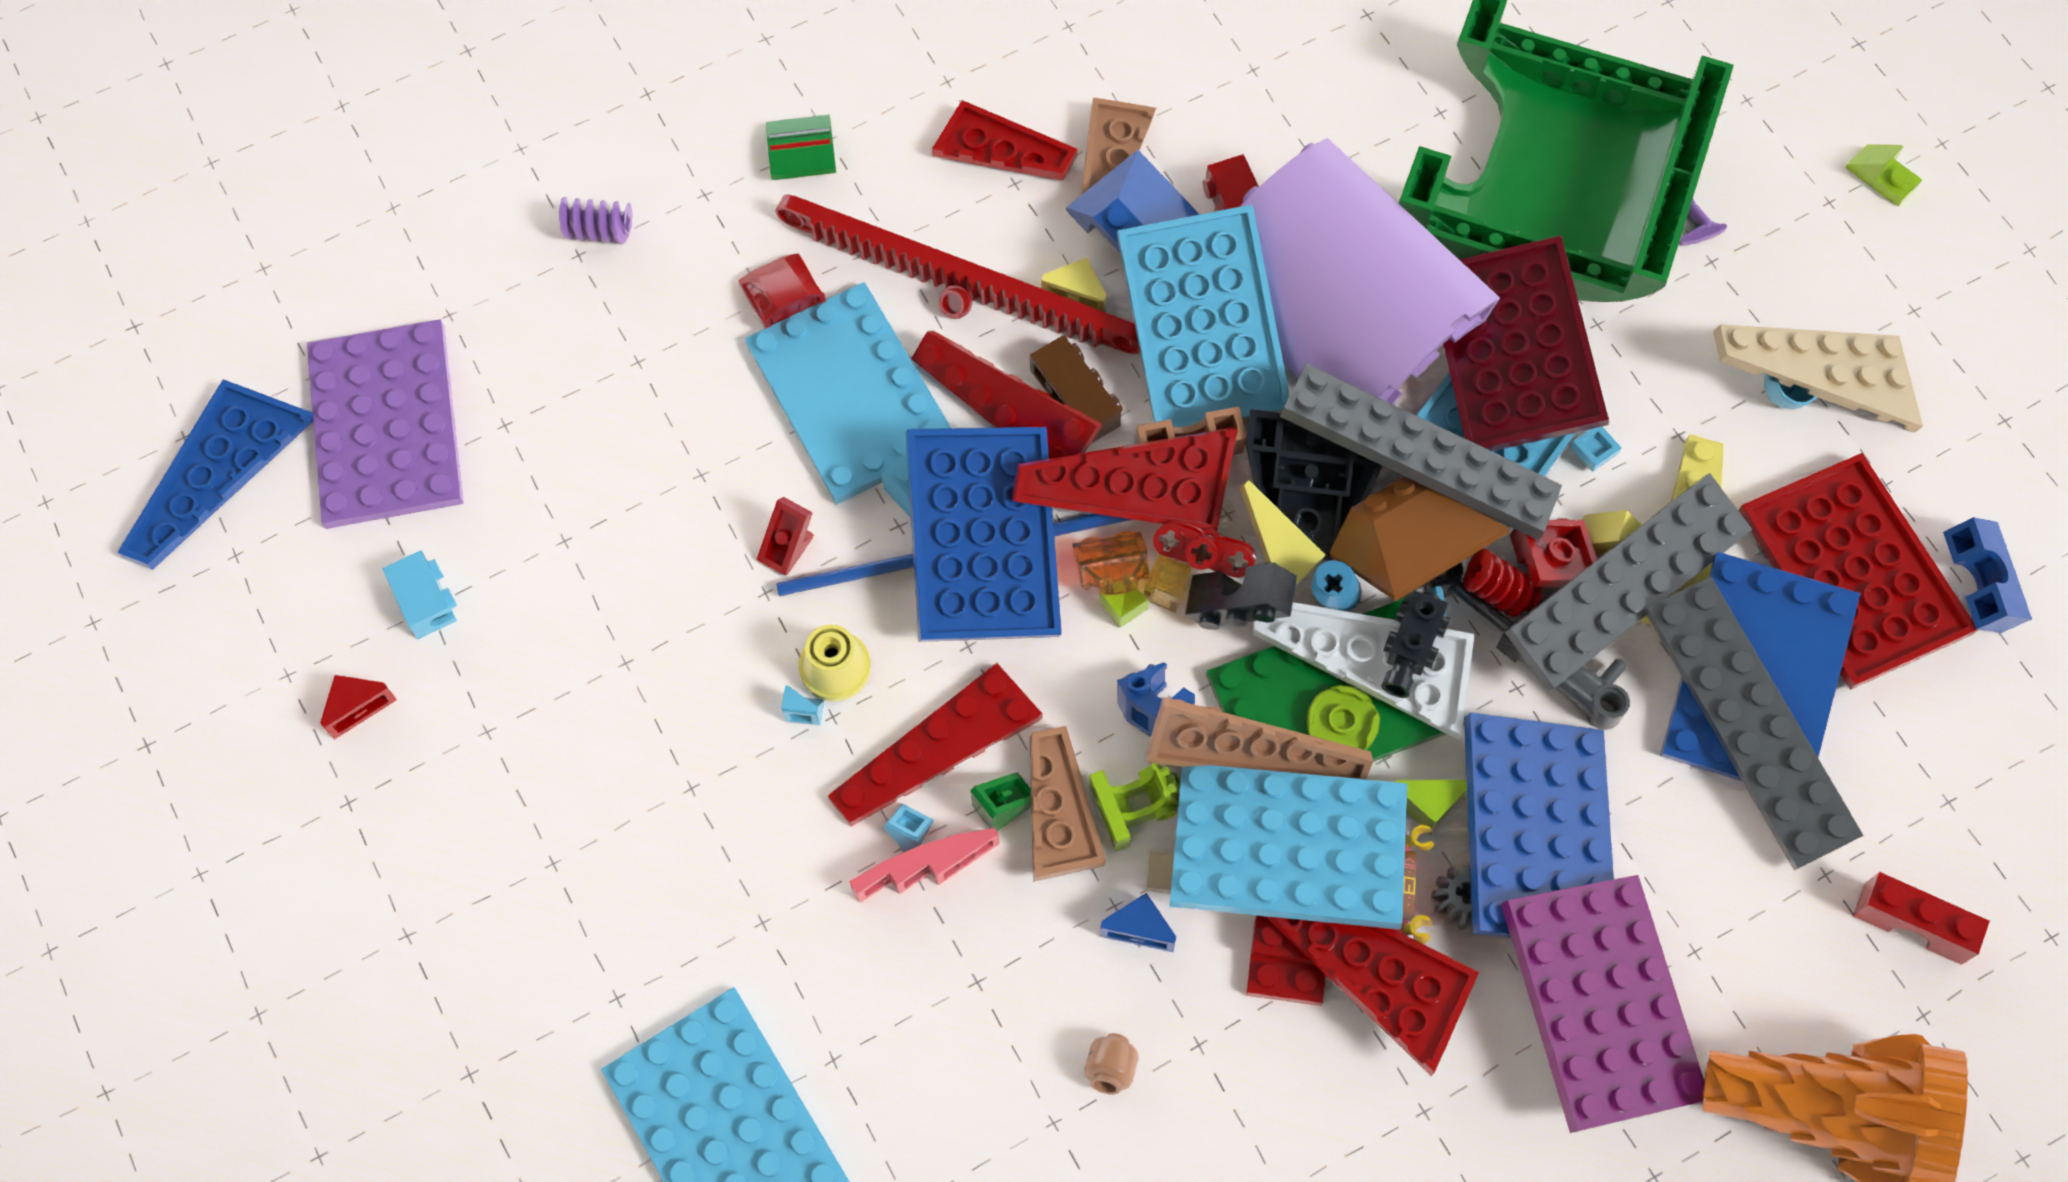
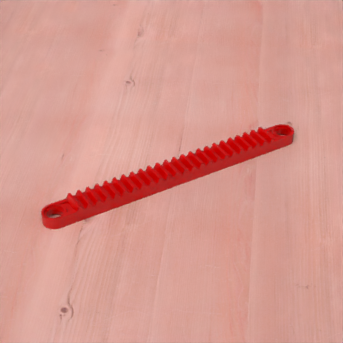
(953, 270)

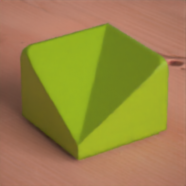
(1124, 606)

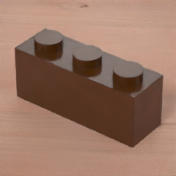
(1071, 382)

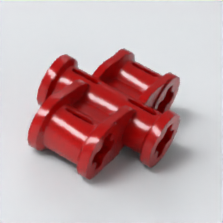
(1191, 551)

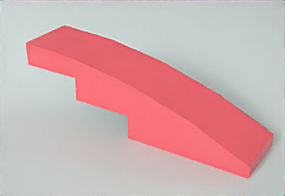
(939, 858)

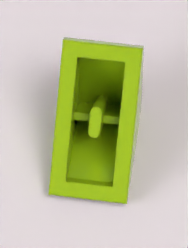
(1433, 799)

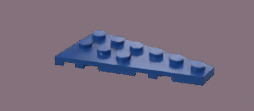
(222, 453)

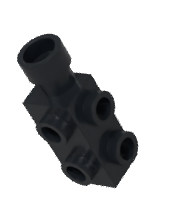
(1420, 624)

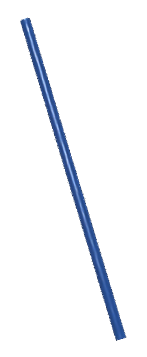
(906, 561)

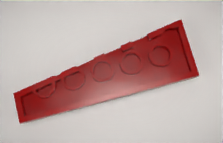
(962, 728)

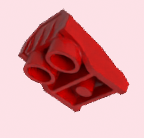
(781, 289)

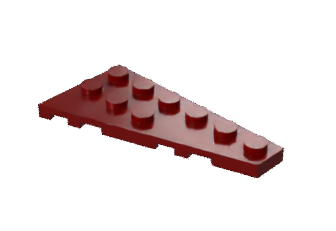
(1392, 978)

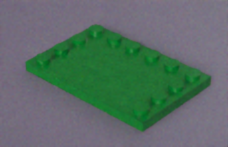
(1280, 688)

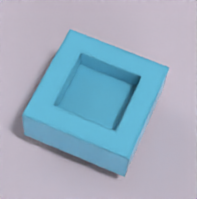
(1595, 447)

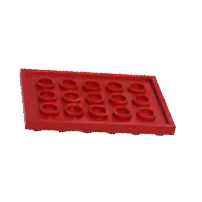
(1853, 536)

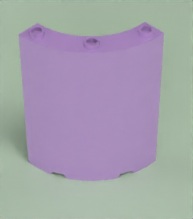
(1357, 275)

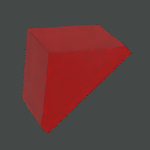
(353, 702)

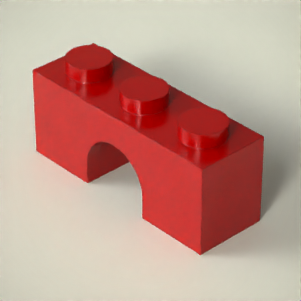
(1949, 928)

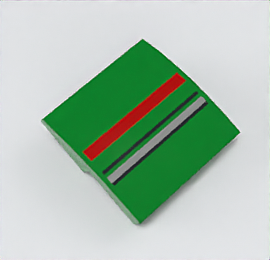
(800, 147)

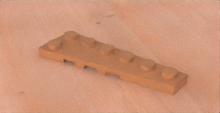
(1203, 736)

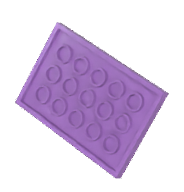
(384, 424)

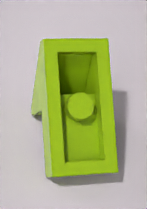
(1879, 169)

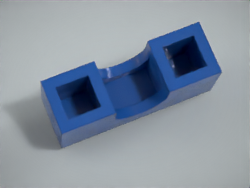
(1983, 552)

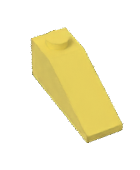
(1278, 536)

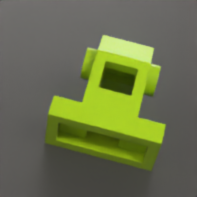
(1112, 801)

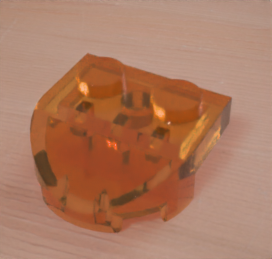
(1112, 562)

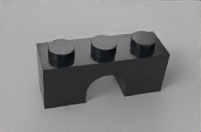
(1222, 601)

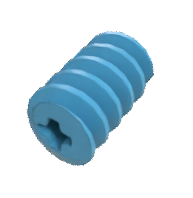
(1341, 574)

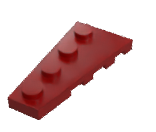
(997, 142)

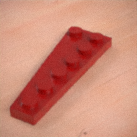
(1003, 396)

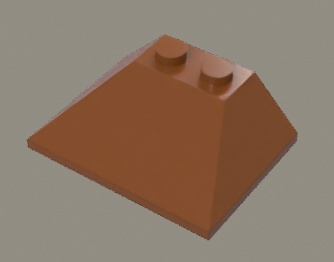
(1410, 536)

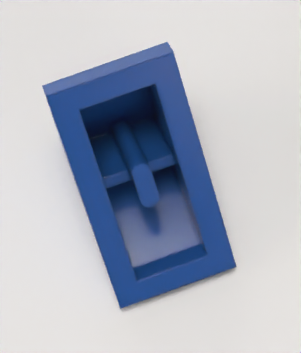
(1139, 925)

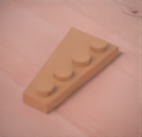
(1113, 135)
(1061, 815)

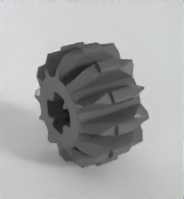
(1448, 897)

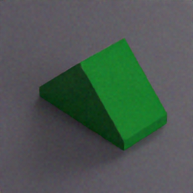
(1001, 800)

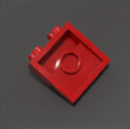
(1559, 553)
(1281, 969)

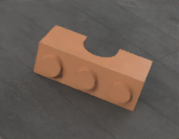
(1212, 421)

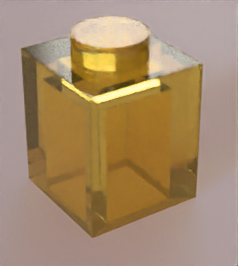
(1167, 583)

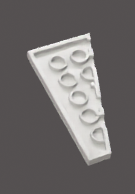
(1352, 650)

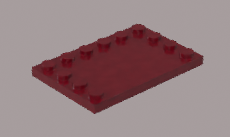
(1530, 362)

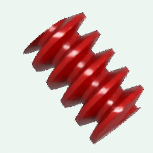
(1500, 584)

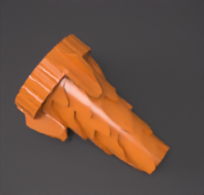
(1884, 1110)

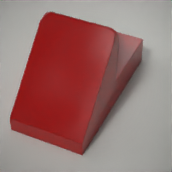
(785, 536)

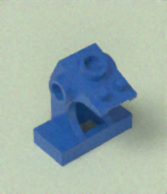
(1140, 693)

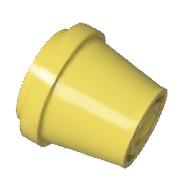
(837, 676)

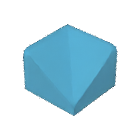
(801, 709)

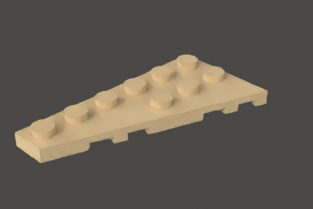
(1831, 365)

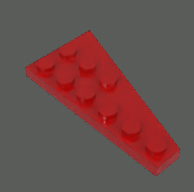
(1145, 481)

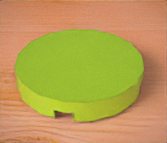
(1343, 717)

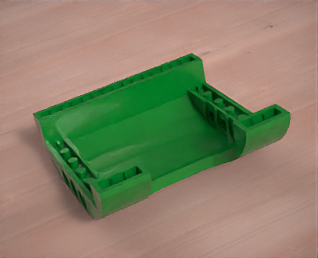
(1579, 153)

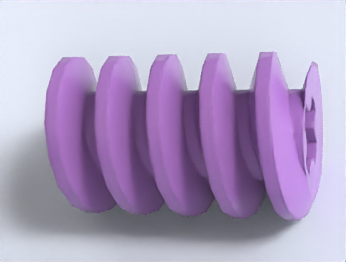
(595, 222)

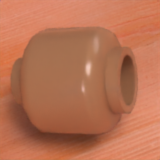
(1111, 1064)

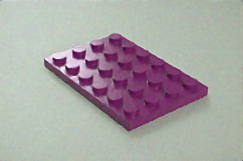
(1604, 1002)

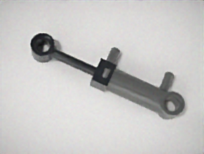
(1581, 688)

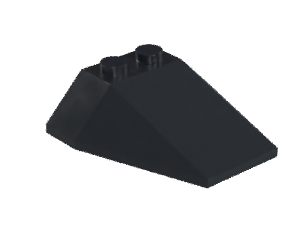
(1307, 475)

